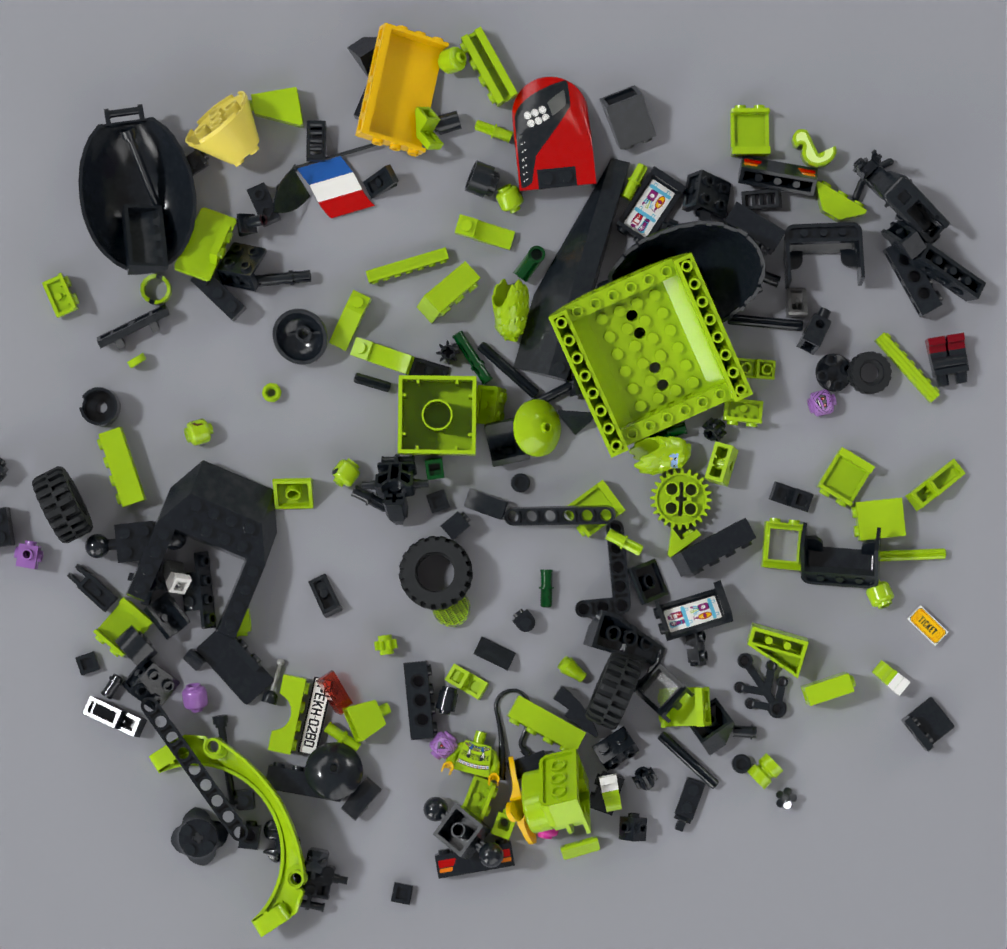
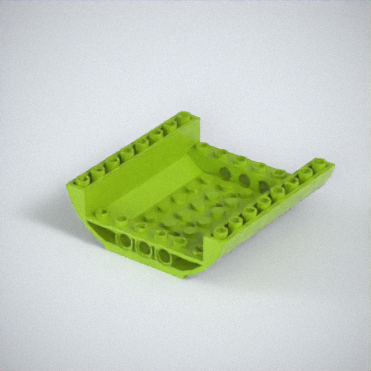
(679, 334)

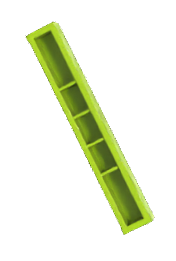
(407, 265)
(907, 367)

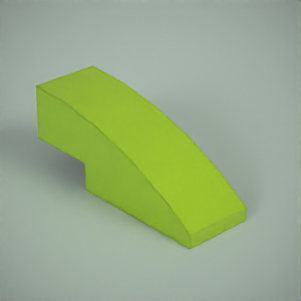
(935, 484)

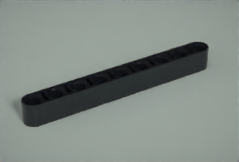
(185, 763)

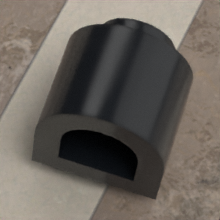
(524, 620)

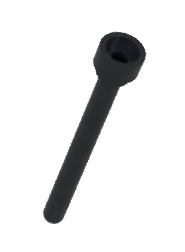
(129, 135)
(220, 722)

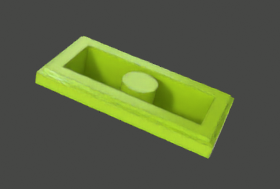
(580, 847)

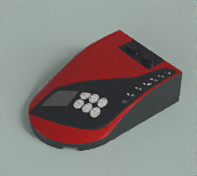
(552, 136)

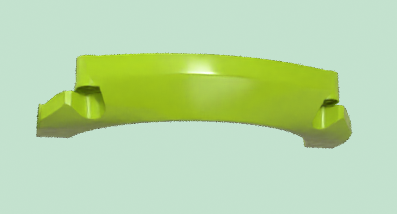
(287, 893)

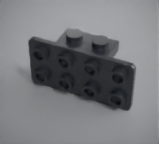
(235, 665)

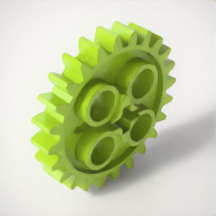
(662, 498)

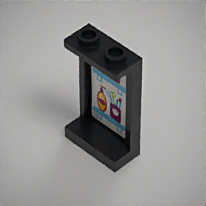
(650, 205)
(693, 613)

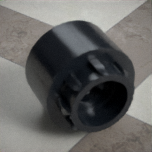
(482, 179)

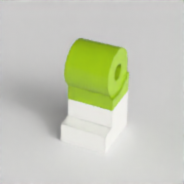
(890, 677)
(610, 792)

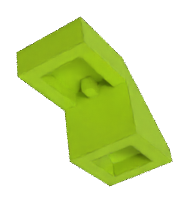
(425, 124)

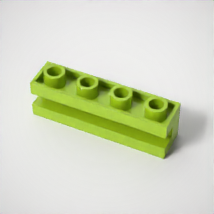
(488, 66)
(122, 467)
(545, 724)

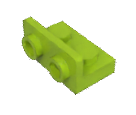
(490, 404)

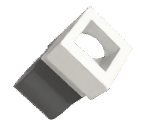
(174, 574)

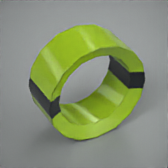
(143, 289)

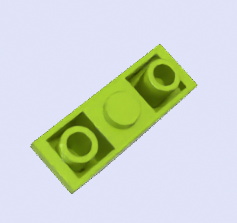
(836, 204)

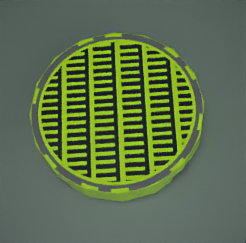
(455, 614)

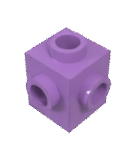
(23, 560)

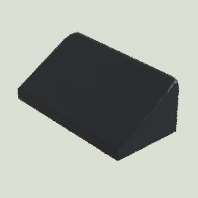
(494, 653)

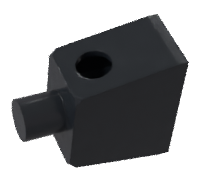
(815, 331)

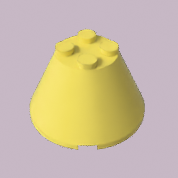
(226, 130)

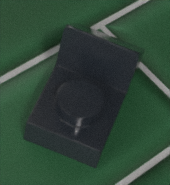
(381, 181)

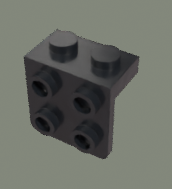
(502, 443)

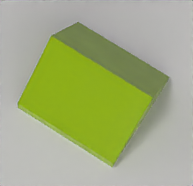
(293, 493)

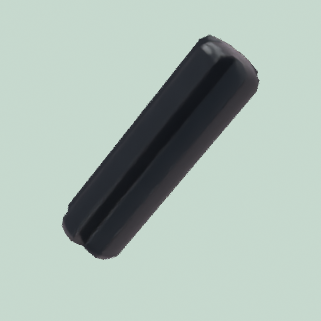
(372, 382)

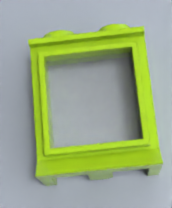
(781, 544)

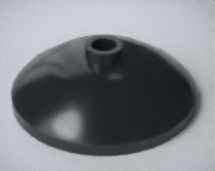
(338, 783)

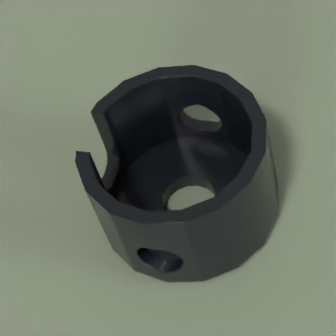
(95, 396)
(136, 646)

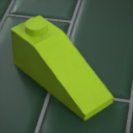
(350, 320)

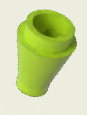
(570, 668)

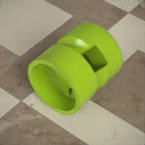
(765, 771)

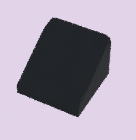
(194, 659)

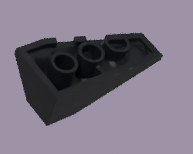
(615, 634)

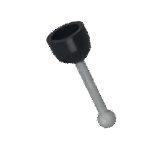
(270, 696)

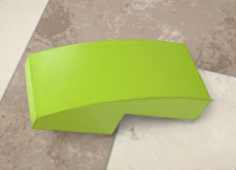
(758, 368)

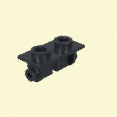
(698, 655)

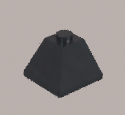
(717, 734)

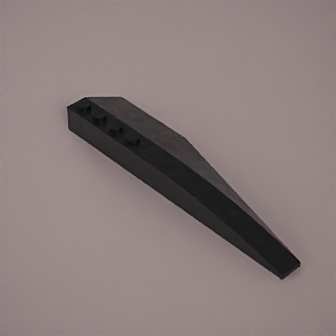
(571, 275)

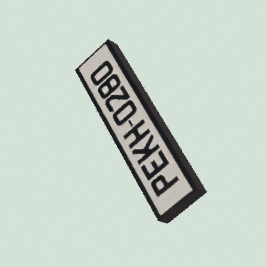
(314, 720)

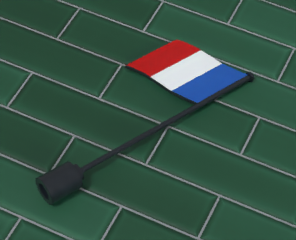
(337, 185)

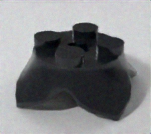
(213, 836)

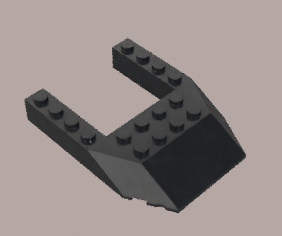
(223, 514)

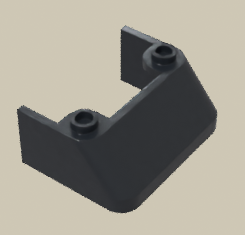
(824, 239)
(840, 565)

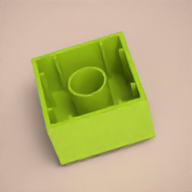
(437, 415)

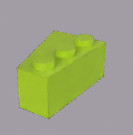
(448, 291)
(779, 646)

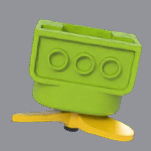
(550, 796)

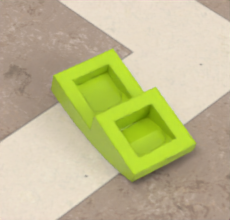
(466, 681)

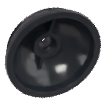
(294, 343)

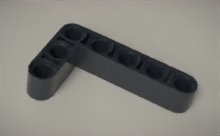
(614, 577)

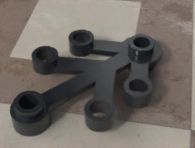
(763, 688)

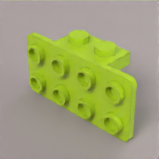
(206, 244)

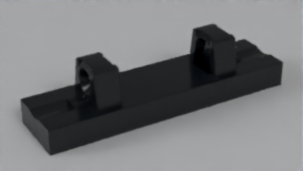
(117, 334)

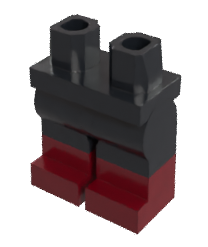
(948, 357)

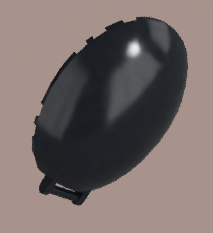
(112, 179)
(724, 254)

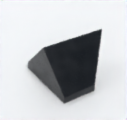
(363, 52)

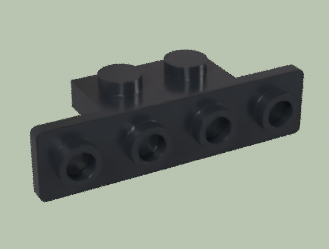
(199, 593)

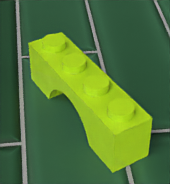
(293, 689)

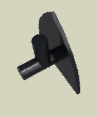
(290, 193)

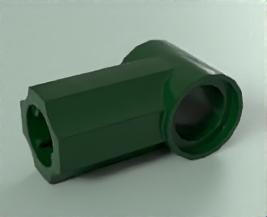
(528, 264)

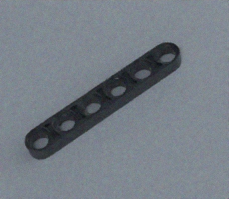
(559, 515)

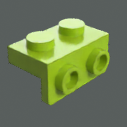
(60, 295)
(743, 411)
(479, 796)

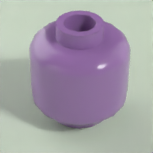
(195, 697)

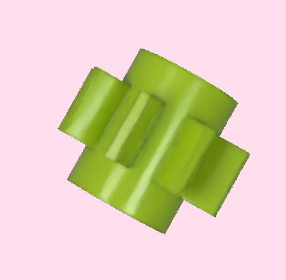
(385, 644)

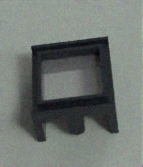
(661, 690)

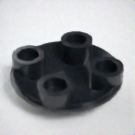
(832, 372)

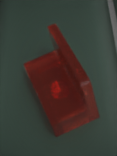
(334, 692)

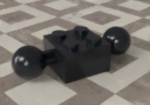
(128, 541)
(462, 832)

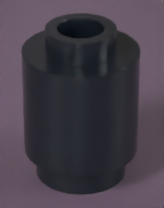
(447, 700)

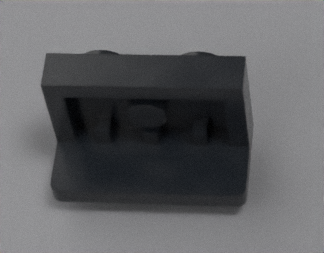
(167, 615)
(615, 748)

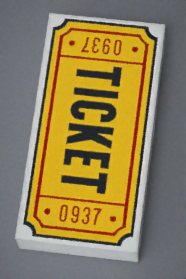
(927, 625)

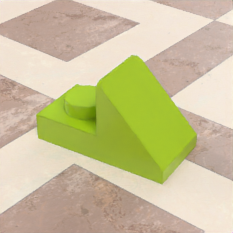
(677, 544)

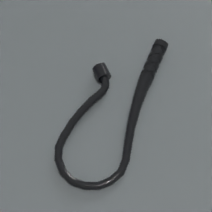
(502, 753)

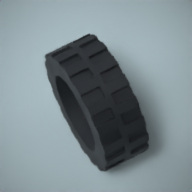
(882, 366)

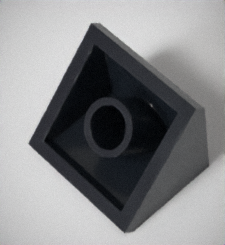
(648, 581)

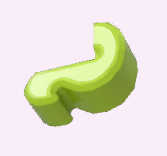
(809, 153)

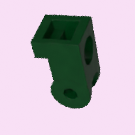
(434, 468)

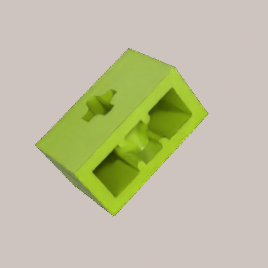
(721, 464)

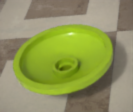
(537, 427)

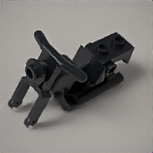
(900, 195)

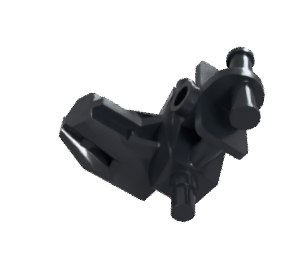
(394, 484)
(319, 878)

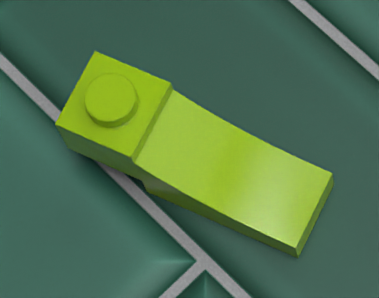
(484, 232)
(382, 356)

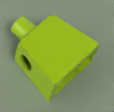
(366, 718)

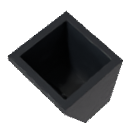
(628, 117)

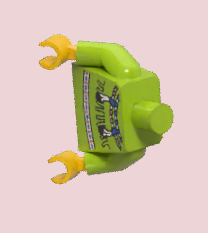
(475, 758)

